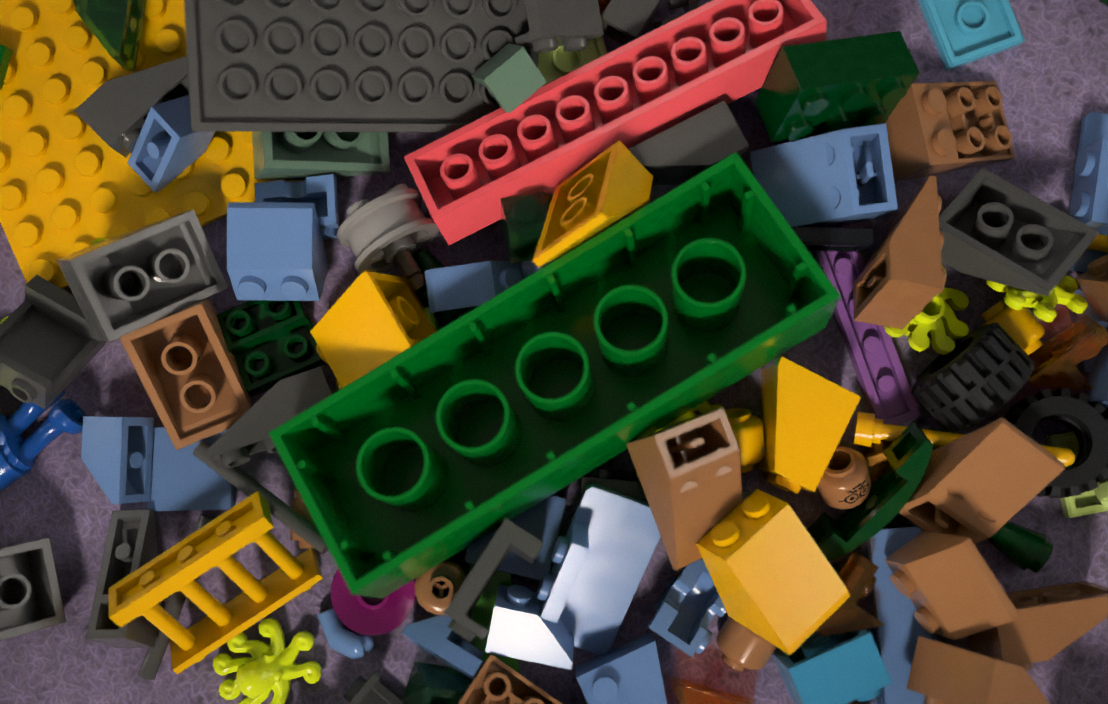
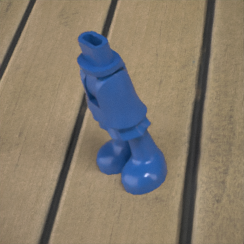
(19, 454)

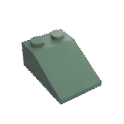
(319, 153)

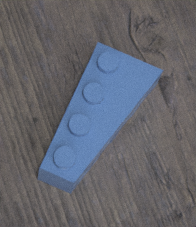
(624, 675)

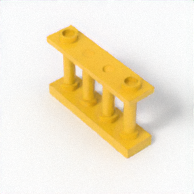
(196, 554)

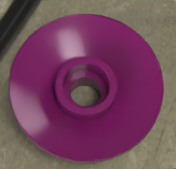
(371, 614)

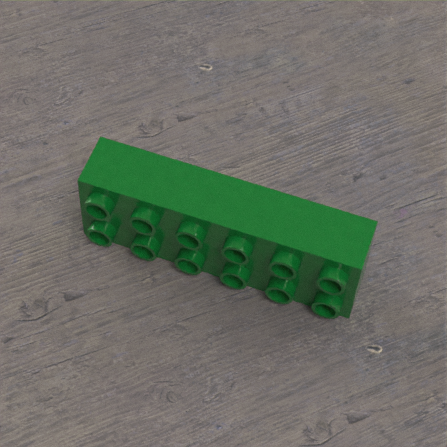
(553, 377)

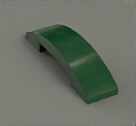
(889, 494)

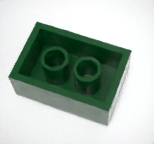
(835, 85)

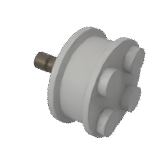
(389, 233)

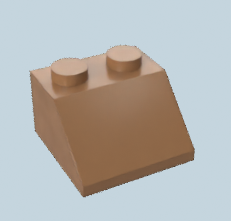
(949, 585)

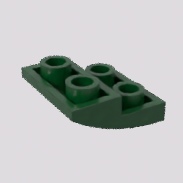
(269, 341)

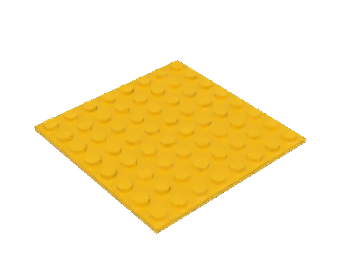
(57, 173)

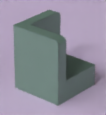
(510, 76)

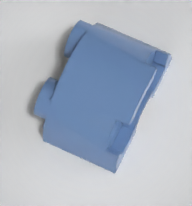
(315, 189)
(687, 609)

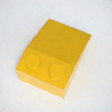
(593, 201)

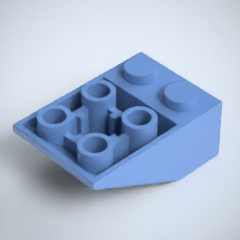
(829, 177)

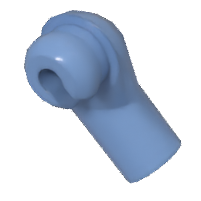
(341, 639)

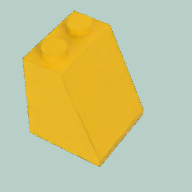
(370, 326)
(801, 424)
(771, 572)

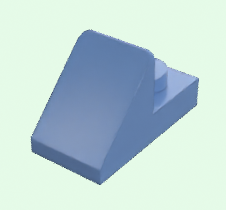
(441, 642)

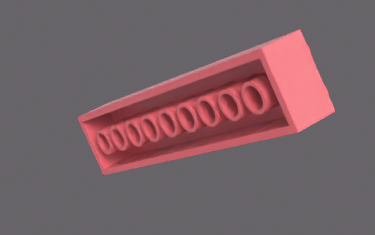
(622, 96)

